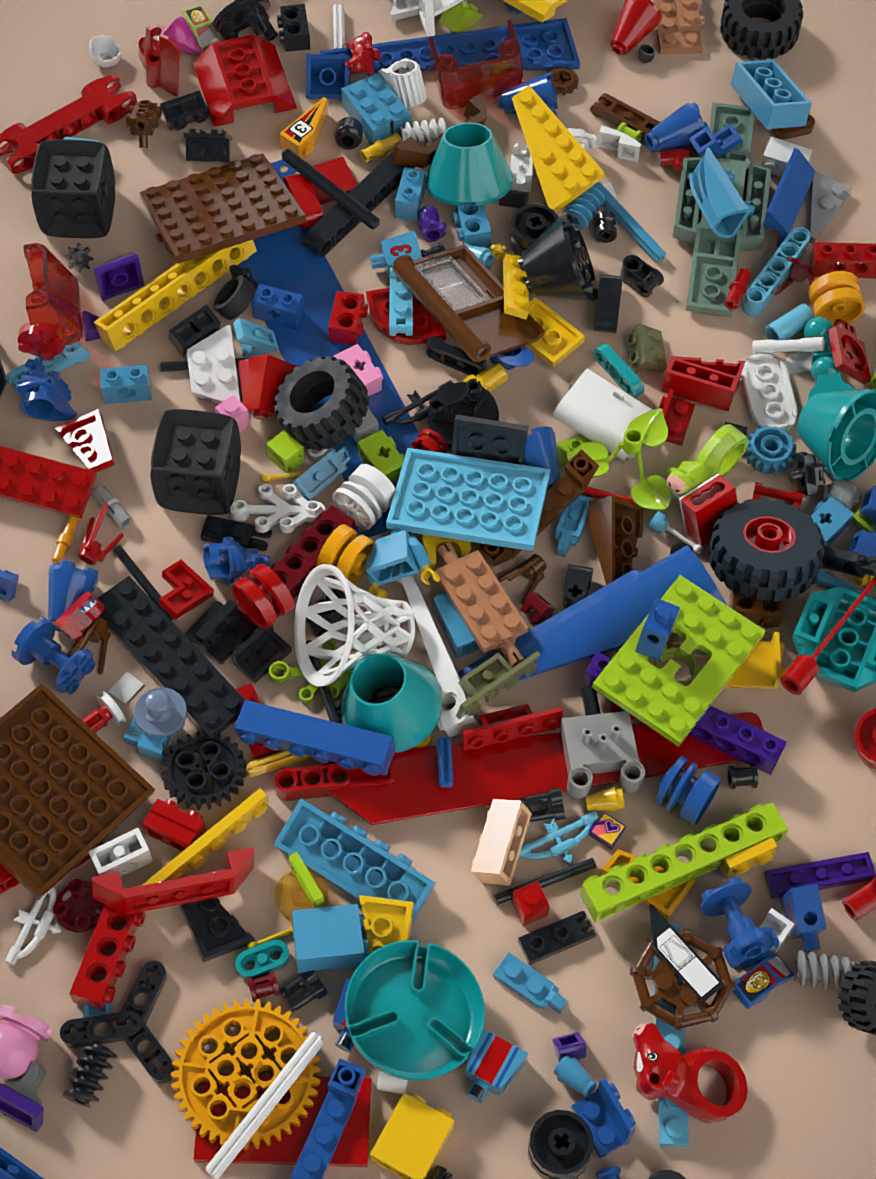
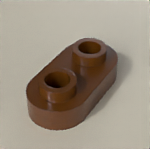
(791, 132)

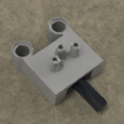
(599, 746)

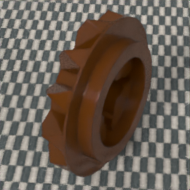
(568, 77)

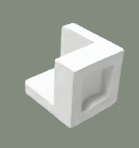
(780, 925)

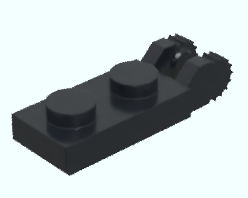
(453, 357)
(218, 528)

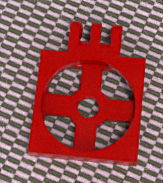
(847, 334)

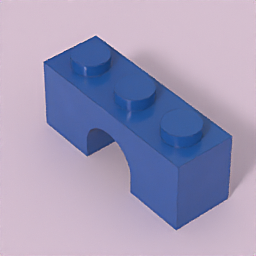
(864, 541)

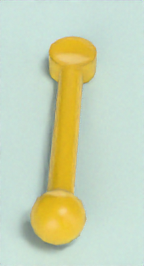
(266, 478)
(276, 936)

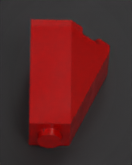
(260, 381)

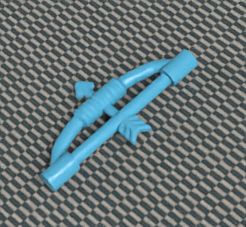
(562, 847)

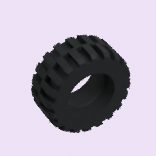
(760, 38)
(336, 417)

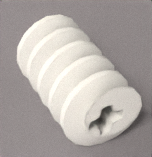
(424, 132)

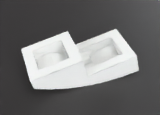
(615, 140)

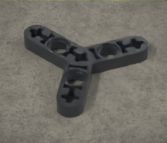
(129, 1011)

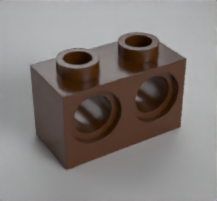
(756, 611)

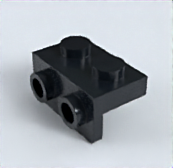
(185, 110)
(259, 652)

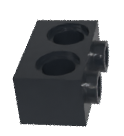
(294, 27)
(194, 329)

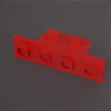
(509, 725)

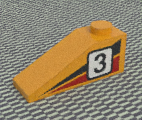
(305, 131)

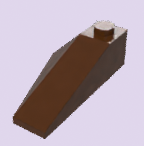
(615, 532)

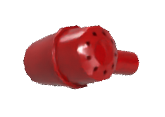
(674, 157)

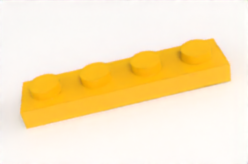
(515, 290)

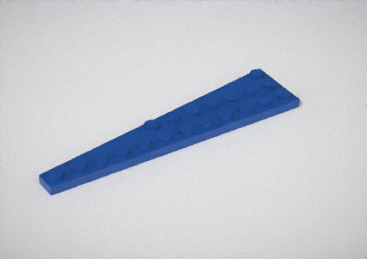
(541, 47)

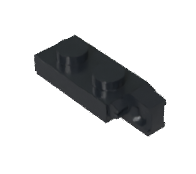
(848, 562)

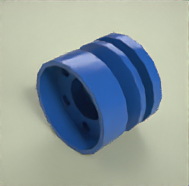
(687, 790)

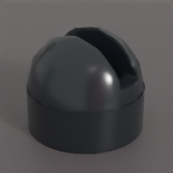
(646, 53)

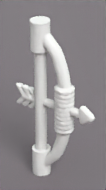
(28, 919)

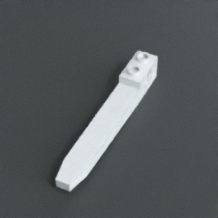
(441, 662)

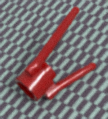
(91, 550)

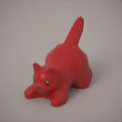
(362, 54)

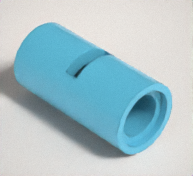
(789, 324)

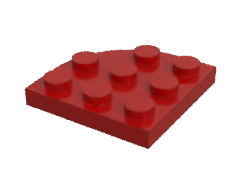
(423, 322)

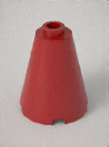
(634, 24)

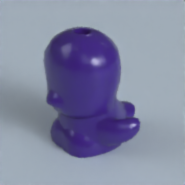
(429, 223)

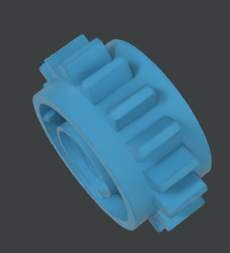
(772, 461)

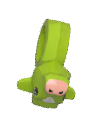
(716, 457)

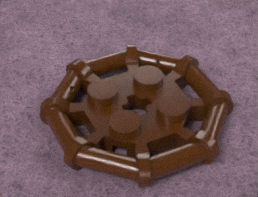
(680, 996)

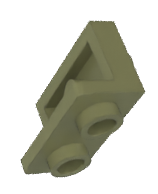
(646, 349)

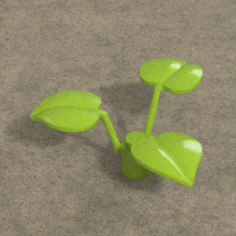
(647, 430)

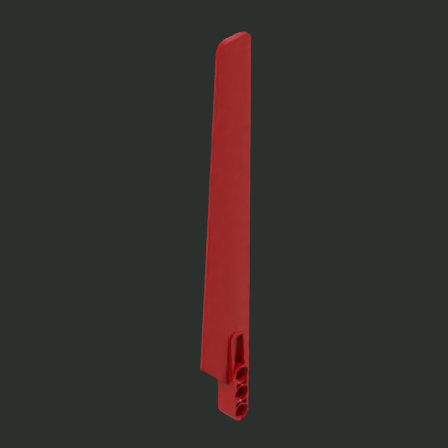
(480, 775)

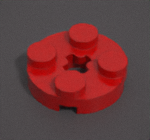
(31, 340)

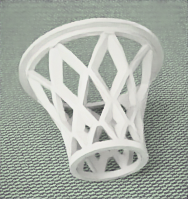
(379, 612)

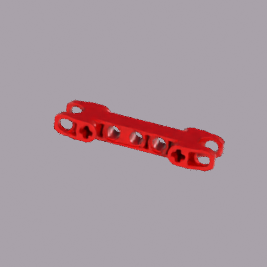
(95, 105)

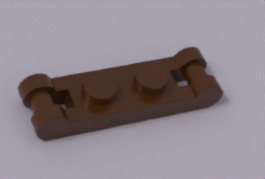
(622, 112)

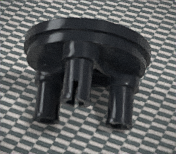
(245, 14)
(461, 399)

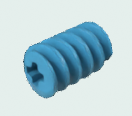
(586, 206)

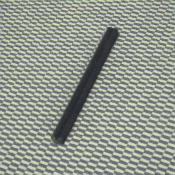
(330, 189)

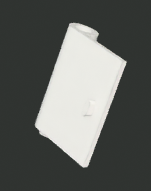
(599, 411)

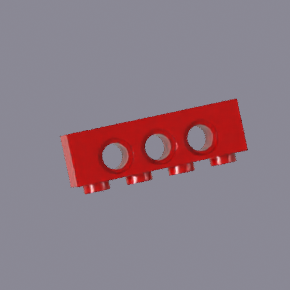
(848, 257)
(94, 962)

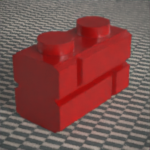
(172, 825)

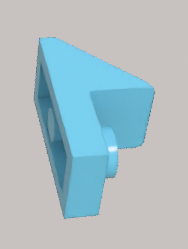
(254, 338)

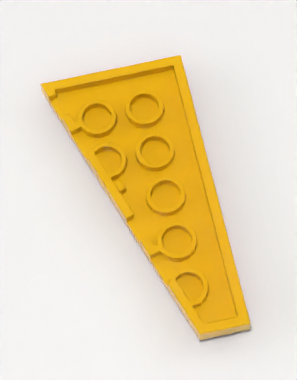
(559, 159)

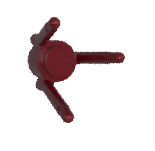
(799, 273)

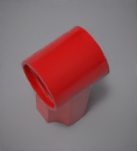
(861, 901)

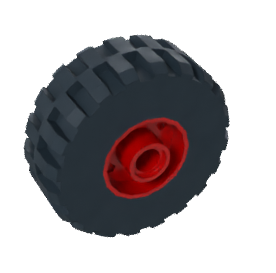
(766, 550)

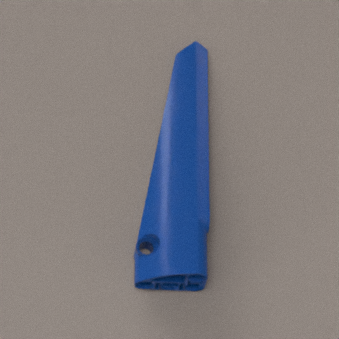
(606, 616)

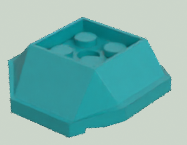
(840, 663)

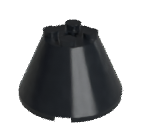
(559, 263)

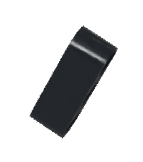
(608, 303)

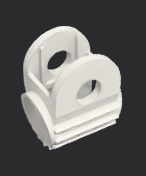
(406, 85)

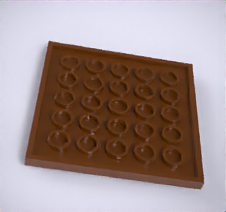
(221, 207)
(58, 791)

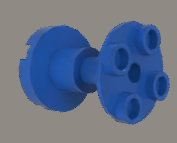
(37, 643)
(748, 942)

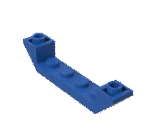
(330, 1122)

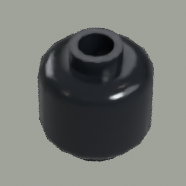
(348, 133)

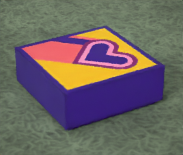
(607, 830)

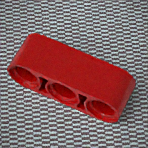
(306, 198)

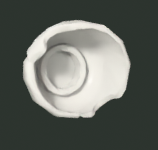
(104, 51)

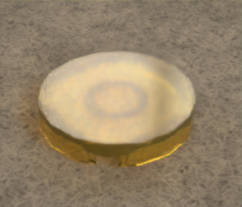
(291, 896)

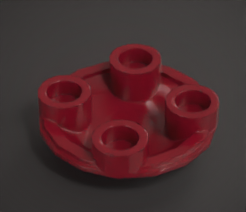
(76, 907)

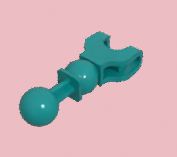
(822, 363)

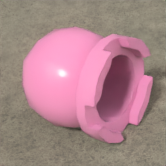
(19, 1041)

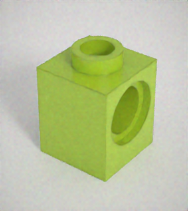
(285, 452)

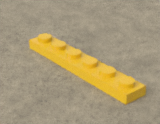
(213, 839)

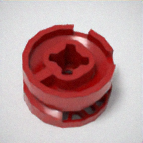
(429, 441)

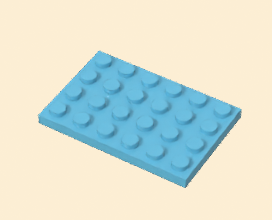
(469, 499)

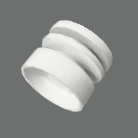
(365, 496)

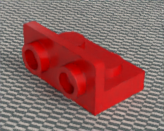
(677, 417)

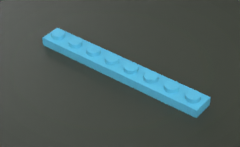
(671, 1119)

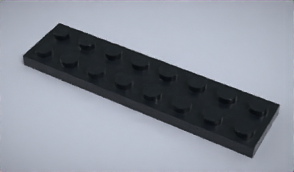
(170, 657)

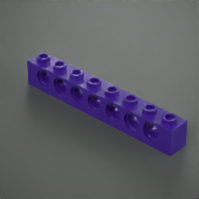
(720, 730)

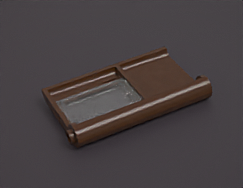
(466, 302)

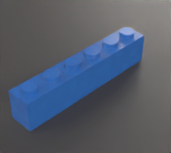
(315, 738)

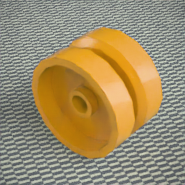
(837, 297)
(346, 552)

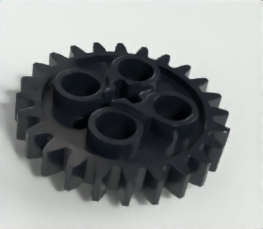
(226, 761)

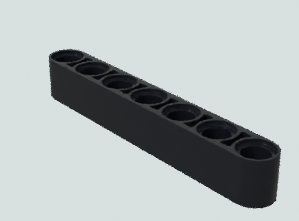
(339, 221)

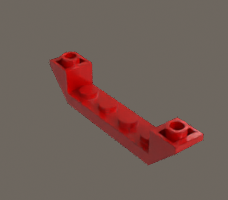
(193, 888)

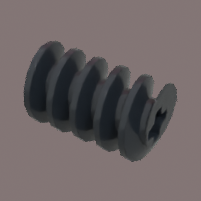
(89, 1074)

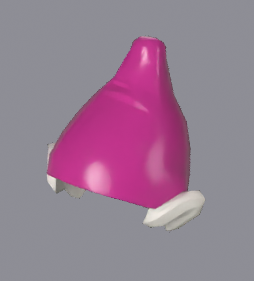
(183, 36)

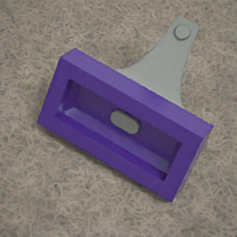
(21, 1100)

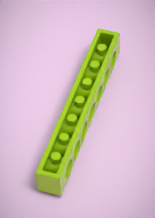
(603, 904)

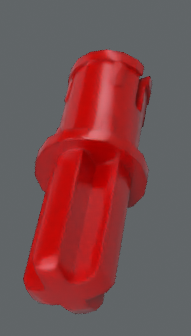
(737, 289)

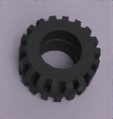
(859, 997)

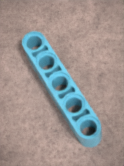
(775, 272)

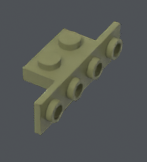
(490, 678)

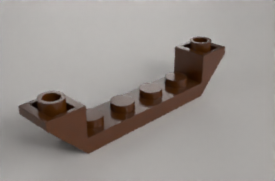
(412, 154)
(558, 497)

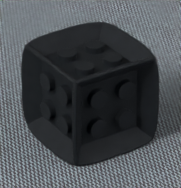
(73, 188)
(196, 461)

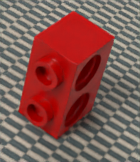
(346, 318)

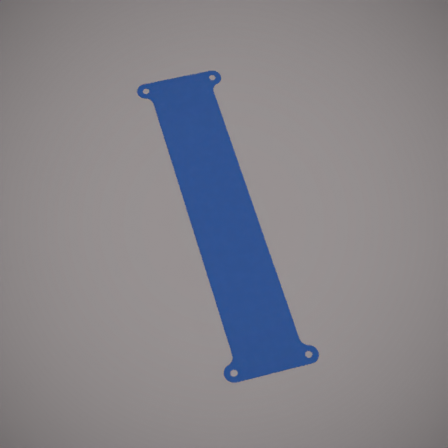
(290, 266)

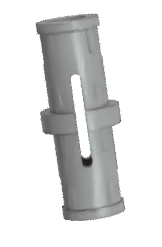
(114, 508)

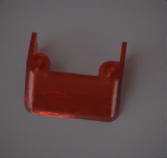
(491, 76)

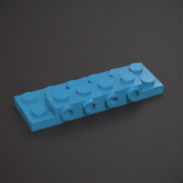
(351, 858)

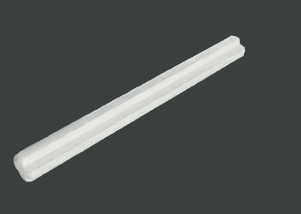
(264, 1105)

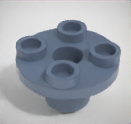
(160, 712)

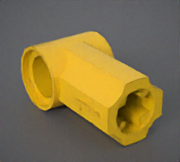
(490, 377)

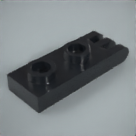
(555, 938)

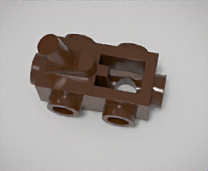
(143, 120)

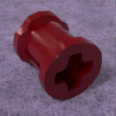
(263, 986)

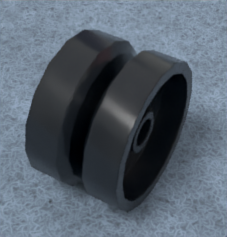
(528, 225)
(565, 1129)

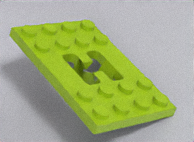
(652, 692)

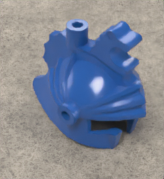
(45, 394)
(230, 560)

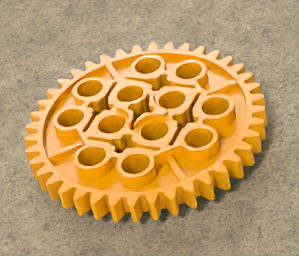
(196, 1067)

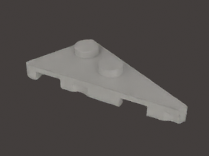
(826, 200)

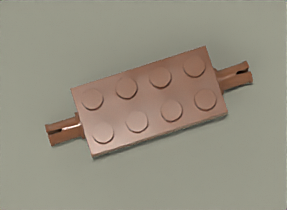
(481, 603)

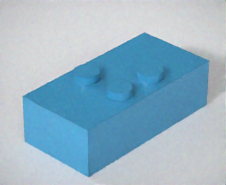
(770, 94)

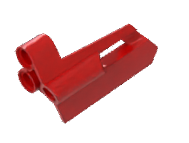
(160, 60)

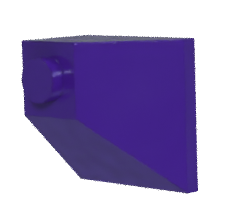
(119, 276)

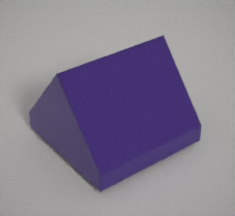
(88, 326)
(570, 1045)

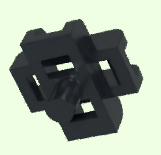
(807, 473)

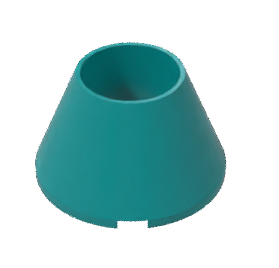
(468, 167)
(841, 431)
(405, 717)

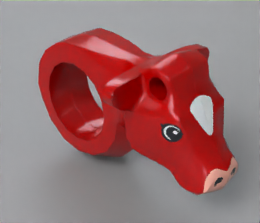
(669, 1074)

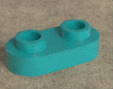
(261, 958)

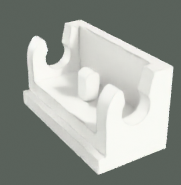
(522, 169)

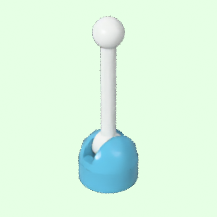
(661, 522)

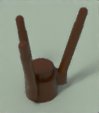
(530, 569)
(95, 632)

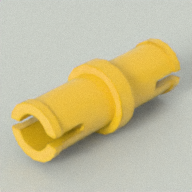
(379, 148)

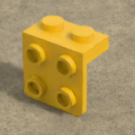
(748, 858)

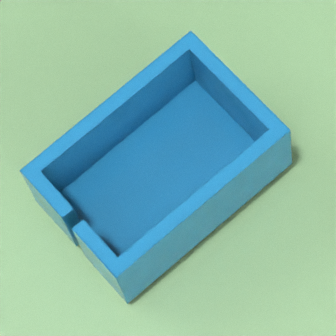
(375, 107)

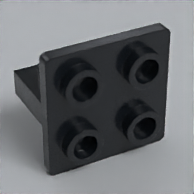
(208, 146)
(219, 631)

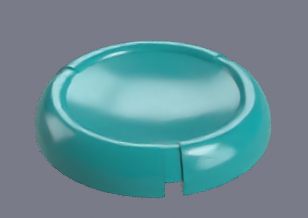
(414, 1010)

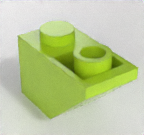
(461, 17)

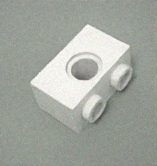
(122, 854)

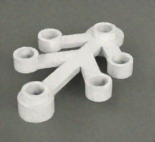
(279, 510)

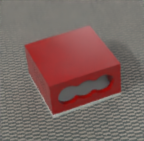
(704, 505)

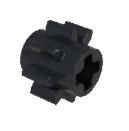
(84, 255)

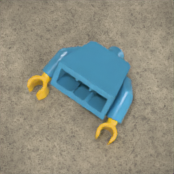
(396, 558)

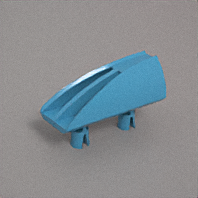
(718, 197)

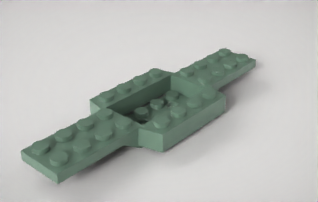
(716, 257)

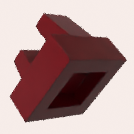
(539, 604)

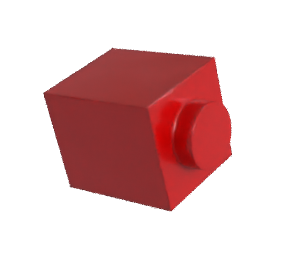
(530, 903)

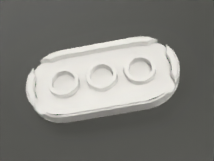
(769, 392)

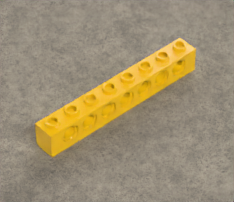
(167, 294)

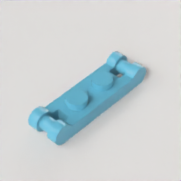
(400, 307)
(58, 364)

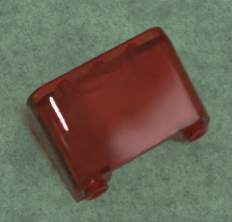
(54, 293)

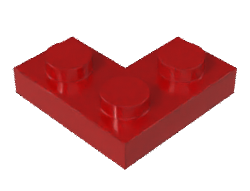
(188, 590)

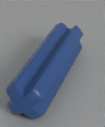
(444, 762)

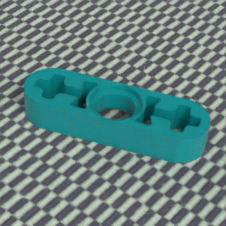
(618, 370)

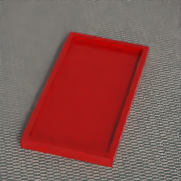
(351, 1149)

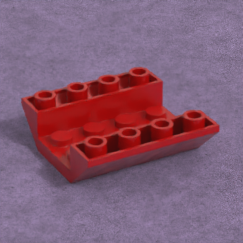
(242, 75)

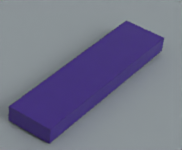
(825, 873)

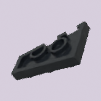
(214, 928)

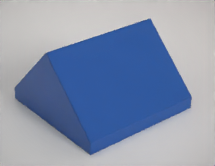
(326, 75)

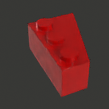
(703, 381)

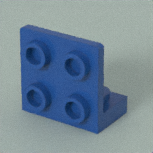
(607, 1119)

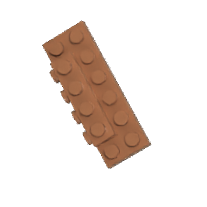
(679, 26)

